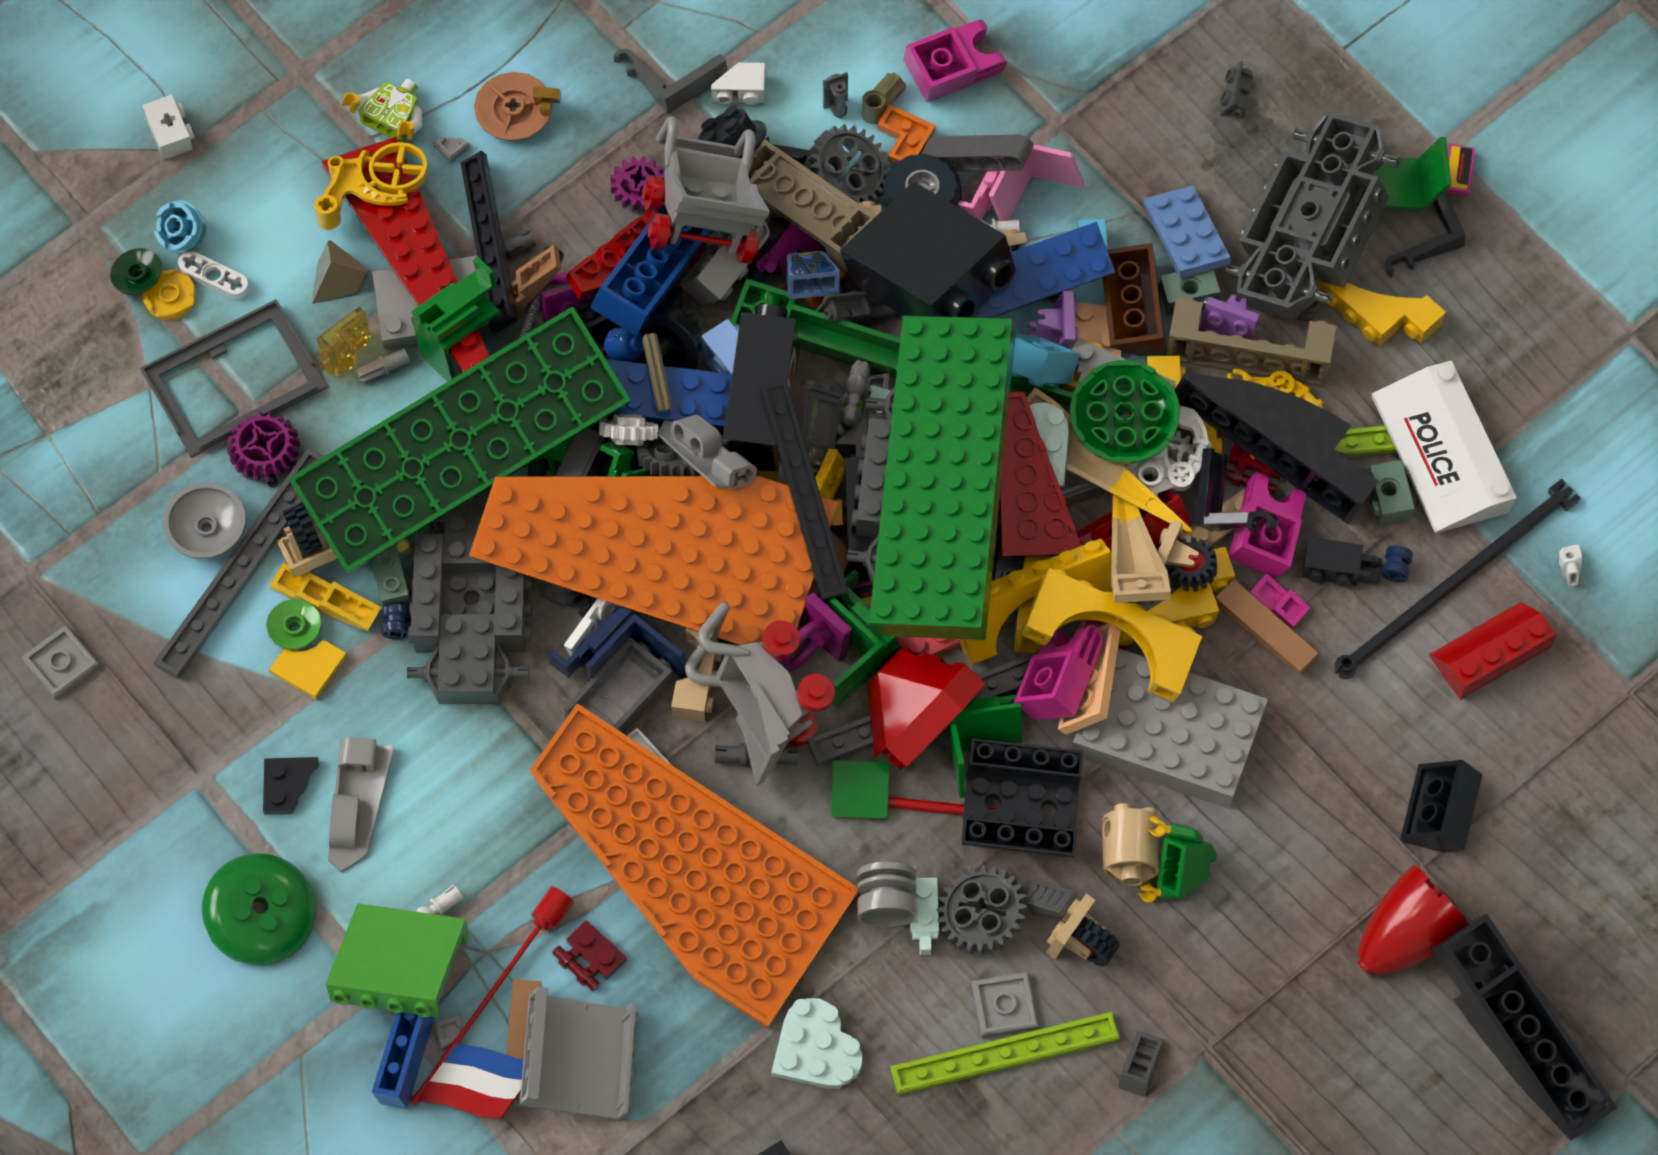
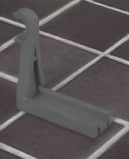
(680, 91)

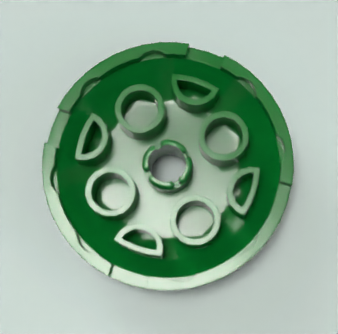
(1131, 389)
(253, 936)

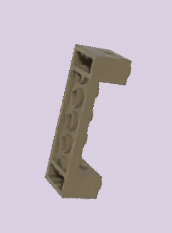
(807, 200)
(1255, 357)

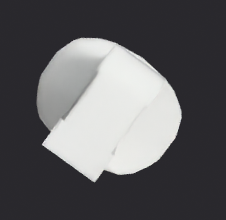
(1571, 562)

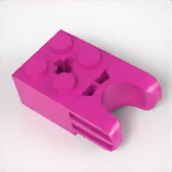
(950, 61)
(1268, 549)
(1059, 674)

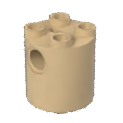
(1128, 848)

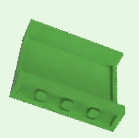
(396, 960)

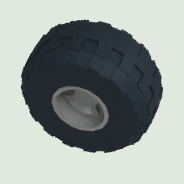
(926, 171)

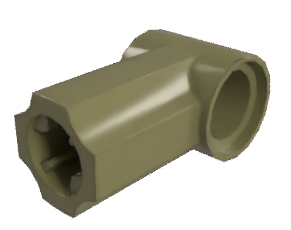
(881, 96)

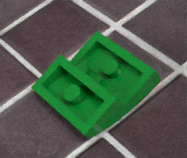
(860, 789)

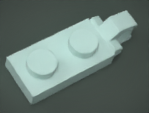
(926, 925)

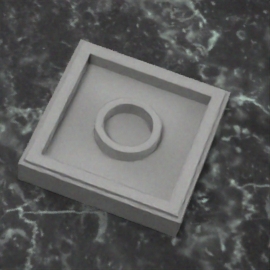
(60, 662)
(1004, 1005)

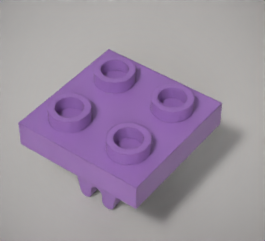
(1229, 318)
(1058, 321)

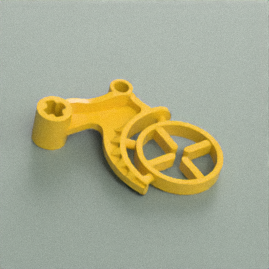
(349, 179)

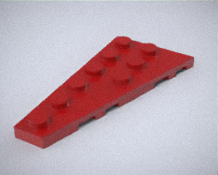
(593, 270)
(1030, 497)

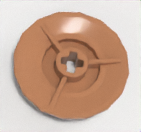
(498, 98)

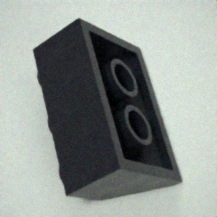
(1442, 806)

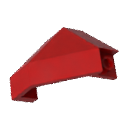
(915, 701)

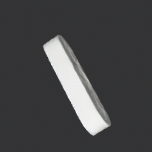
(219, 285)

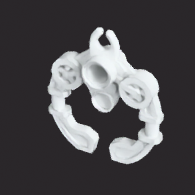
(1180, 474)

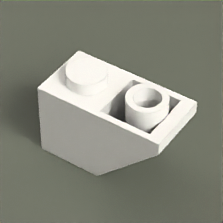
(741, 84)

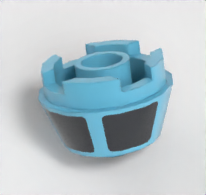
(180, 226)

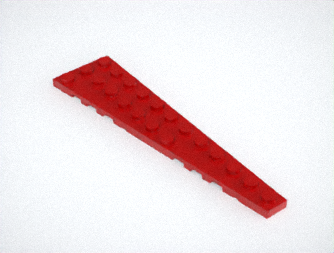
(410, 245)

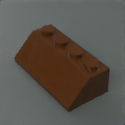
(1134, 301)

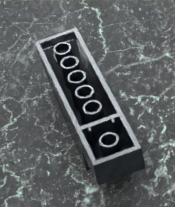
(1284, 435)
(1521, 1027)

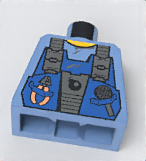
(811, 274)

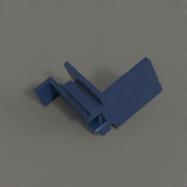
(610, 638)

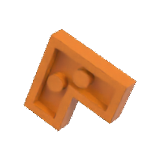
(908, 129)

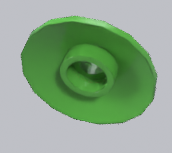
(290, 614)

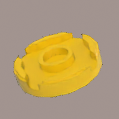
(171, 296)

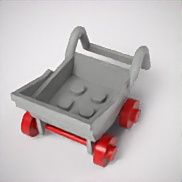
(705, 193)
(763, 689)

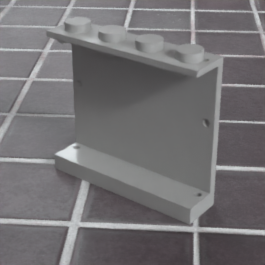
(578, 1056)

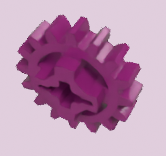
(627, 179)

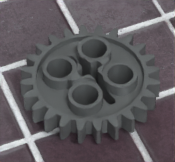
(829, 150)
(662, 459)
(990, 887)

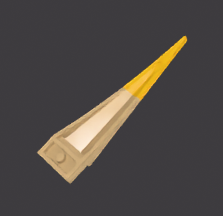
(1108, 475)
(1135, 563)

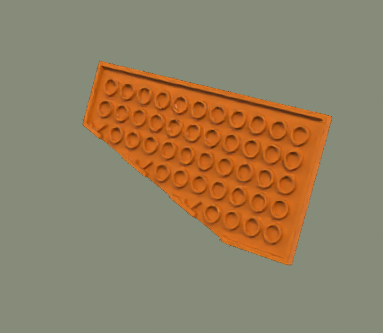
(657, 545)
(707, 877)

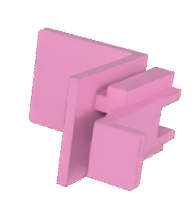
(1006, 188)

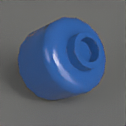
(623, 345)

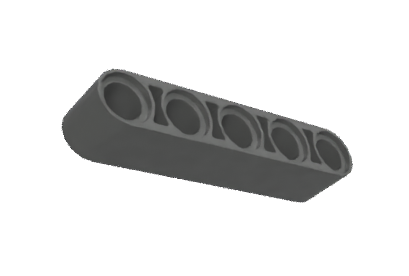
(981, 151)

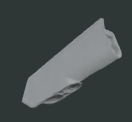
(704, 451)
(356, 799)

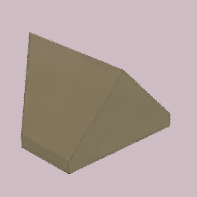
(337, 274)

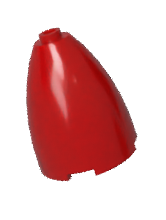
(1407, 925)

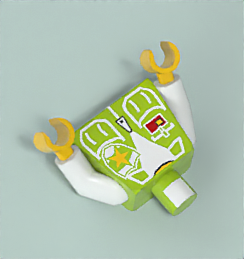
(388, 109)

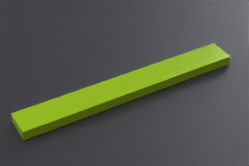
(1004, 1053)

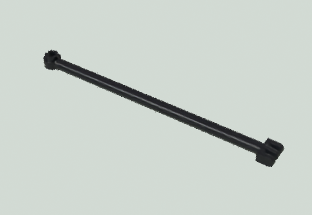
(1459, 577)

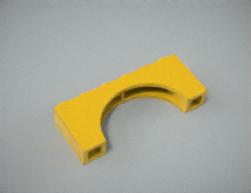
(1083, 563)
(1165, 645)

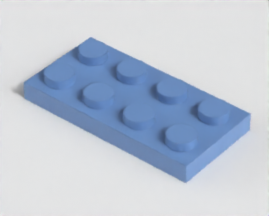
(1186, 231)

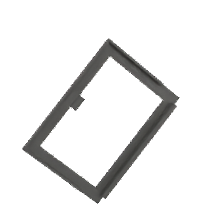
(214, 345)

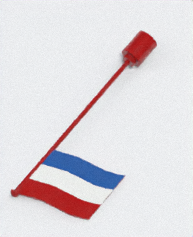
(477, 1077)

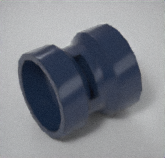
(1397, 563)
(395, 621)

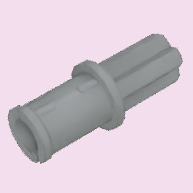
(383, 365)

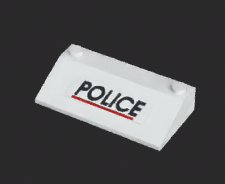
(1444, 448)

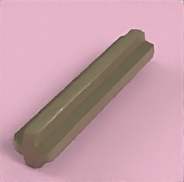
(657, 372)

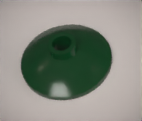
(134, 263)

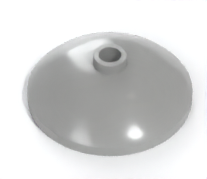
(202, 507)

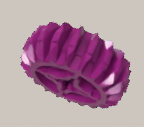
(246, 457)

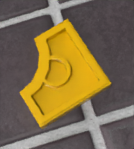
(309, 669)

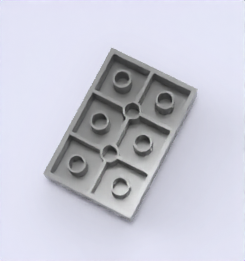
(1184, 745)

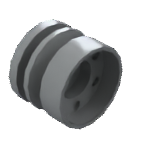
(886, 894)

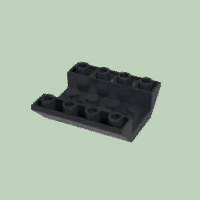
(1022, 781)

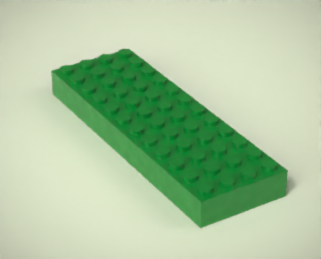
(459, 440)
(943, 478)

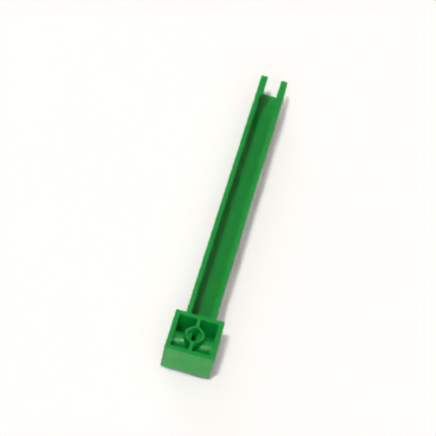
(851, 341)

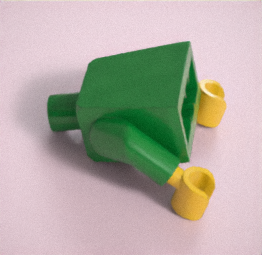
(1183, 862)

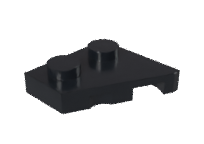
(285, 782)

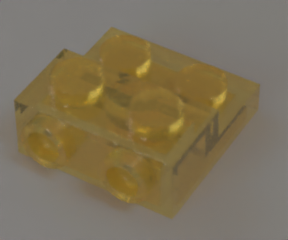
(340, 341)

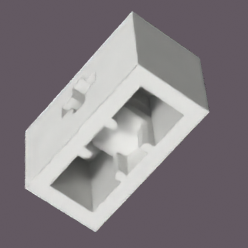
(167, 126)

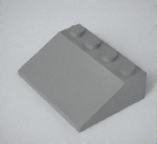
(396, 304)

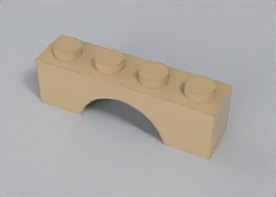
(691, 699)

